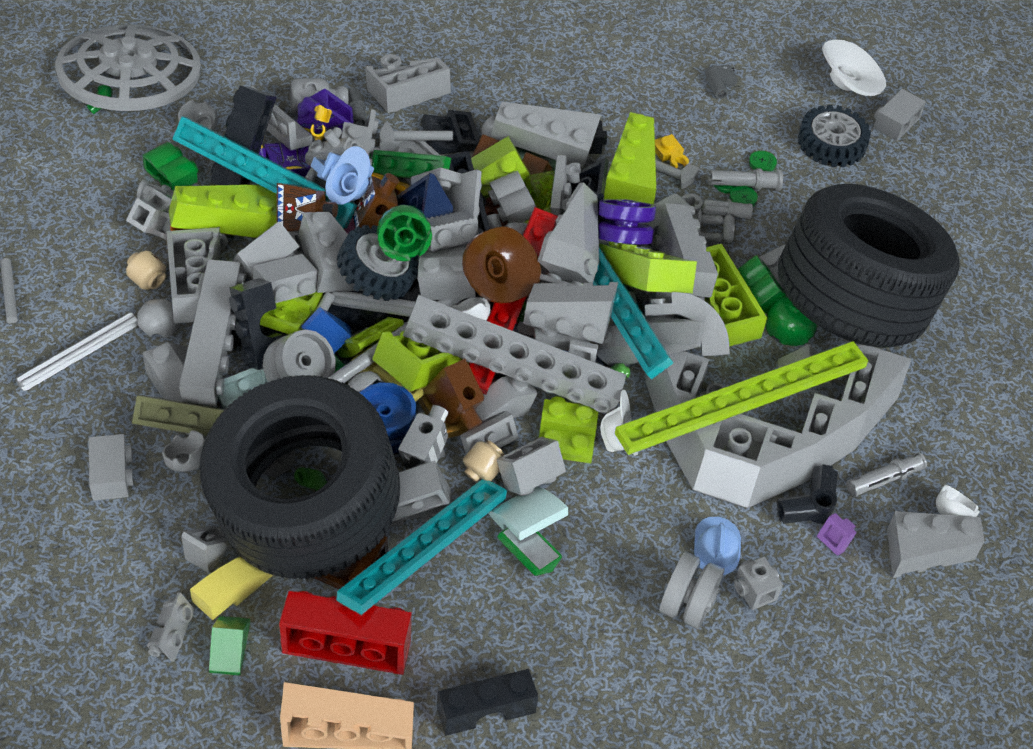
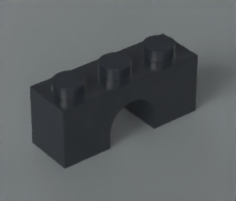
(250, 303)
(466, 704)

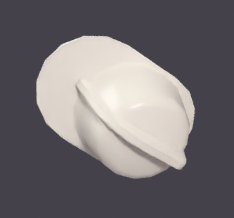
(613, 419)

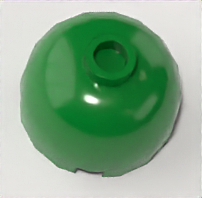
(404, 233)
(788, 323)

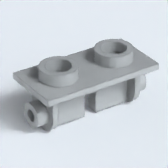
(175, 618)

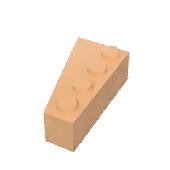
(343, 719)

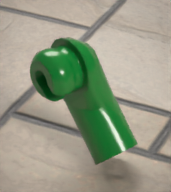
(103, 90)

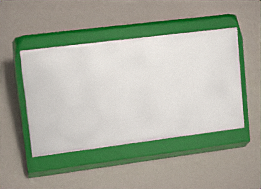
(532, 551)

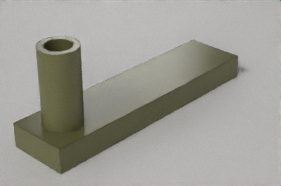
(174, 415)

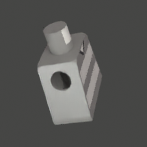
(424, 438)

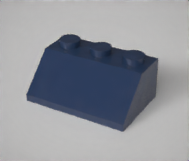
(426, 196)

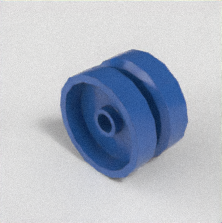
(395, 408)

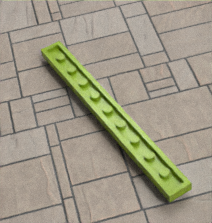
(740, 397)

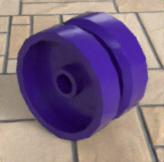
(626, 221)

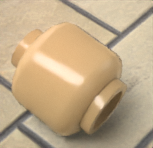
(146, 270)
(482, 461)

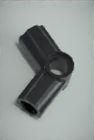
(816, 505)

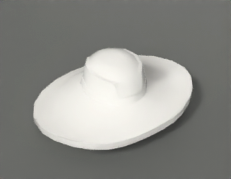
(853, 68)

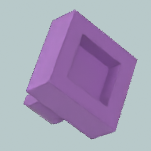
(837, 533)

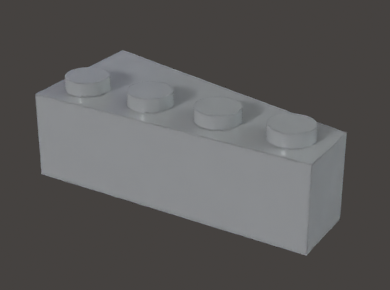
(680, 238)

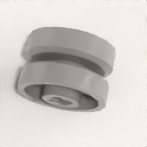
(299, 354)
(689, 589)

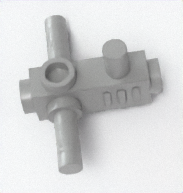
(321, 150)

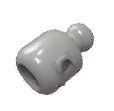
(307, 87)

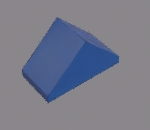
(329, 327)

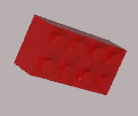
(334, 633)

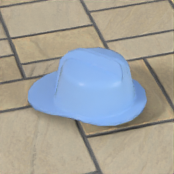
(349, 176)
(718, 542)

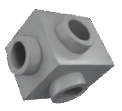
(758, 582)

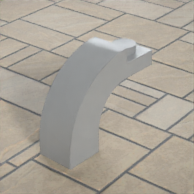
(714, 336)

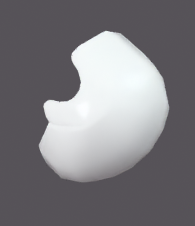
(476, 307)
(954, 503)

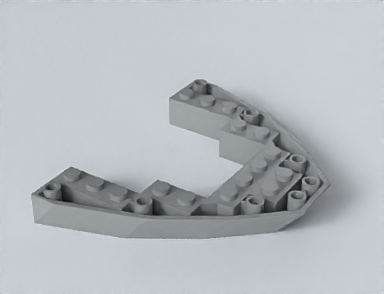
(756, 460)

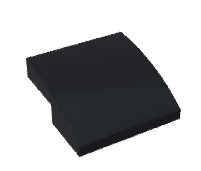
(463, 127)

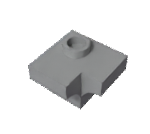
(152, 213)

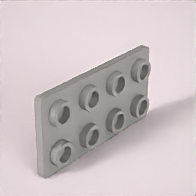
(461, 189)

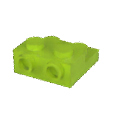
(572, 426)

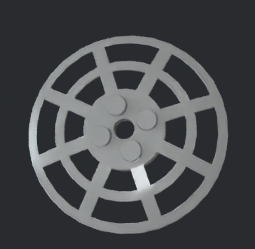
(127, 59)

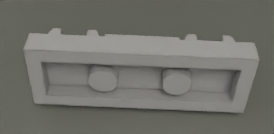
(562, 189)

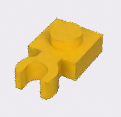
(670, 149)

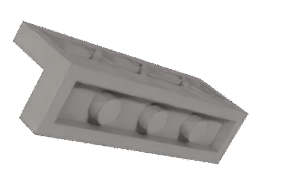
(287, 130)

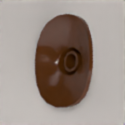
(501, 265)

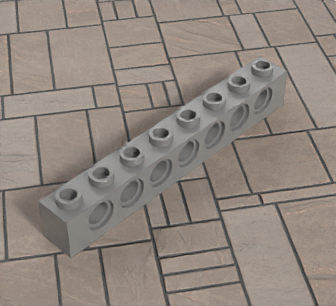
(514, 355)

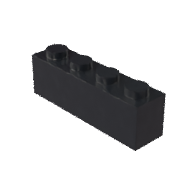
(246, 127)

